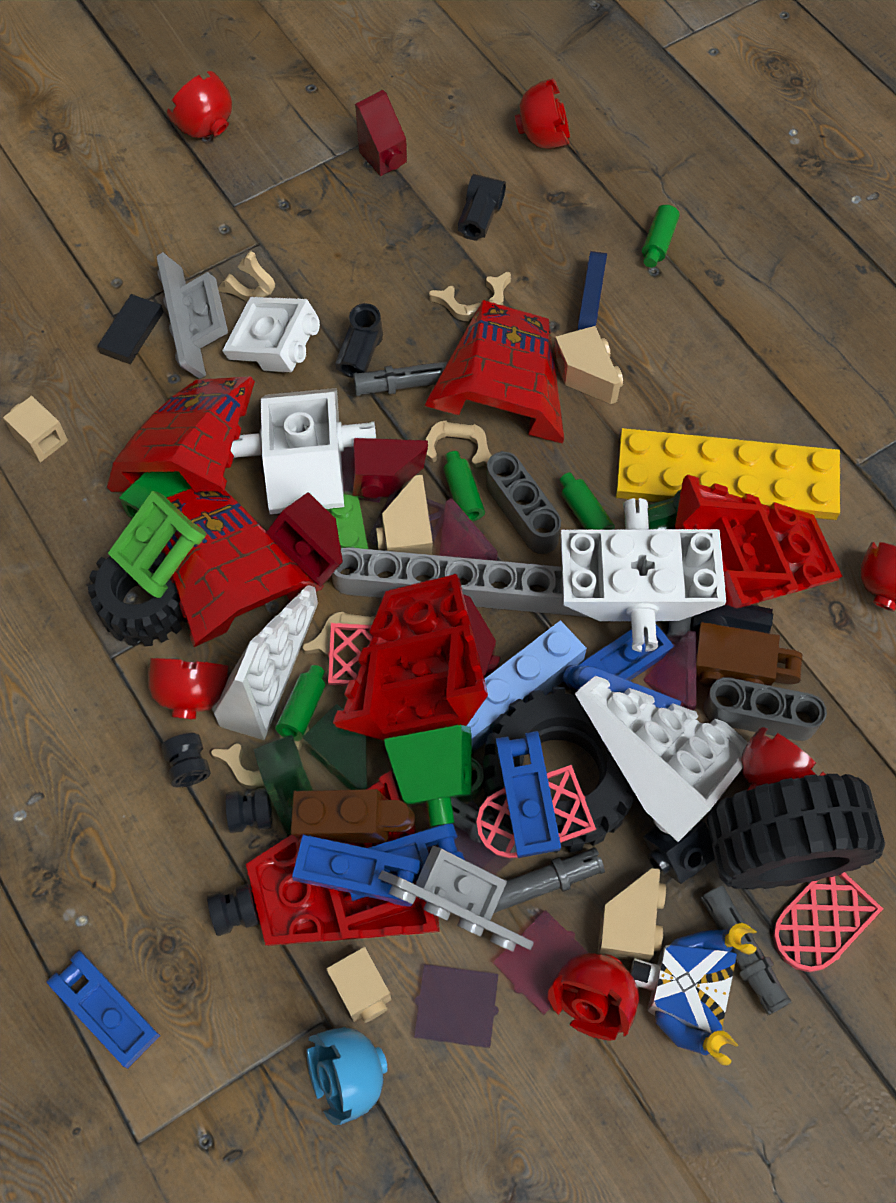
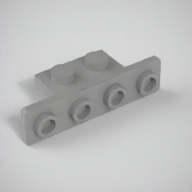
(193, 313)
(459, 889)

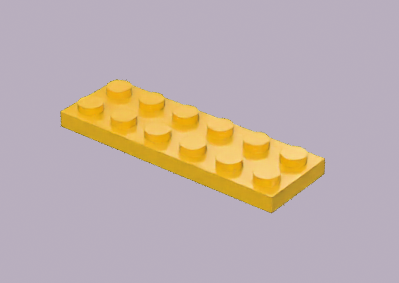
(792, 475)

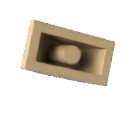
(407, 522)

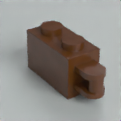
(743, 656)
(349, 815)

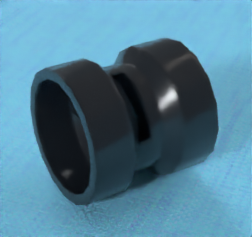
(185, 760)
(248, 810)
(232, 909)

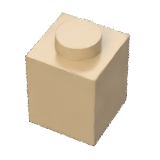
(35, 428)
(360, 986)

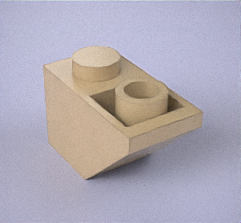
(587, 365)
(629, 920)

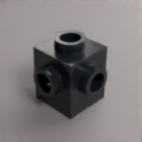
(682, 858)

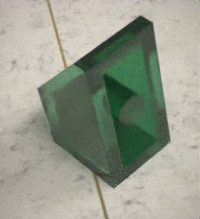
(339, 751)
(282, 774)

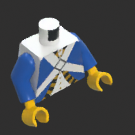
(694, 988)

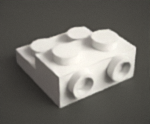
(273, 333)

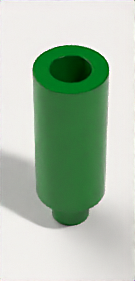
(660, 235)
(463, 486)
(584, 504)
(302, 703)

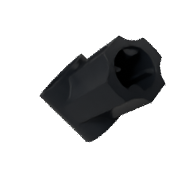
(482, 200)
(360, 341)
(746, 617)

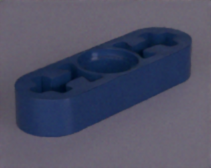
(592, 290)

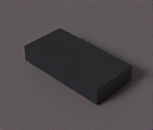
(130, 329)

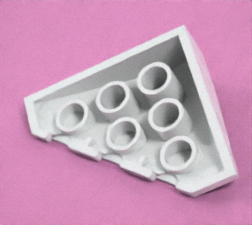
(264, 669)
(665, 753)

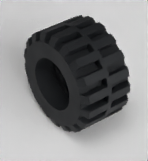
(129, 621)

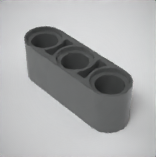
(527, 517)
(781, 701)

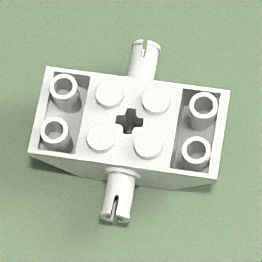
(302, 447)
(642, 573)

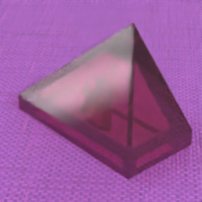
(462, 537)
(677, 672)

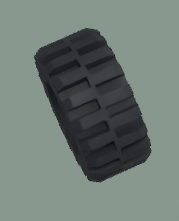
(562, 718)
(795, 831)

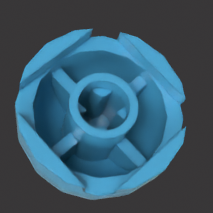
(347, 1071)

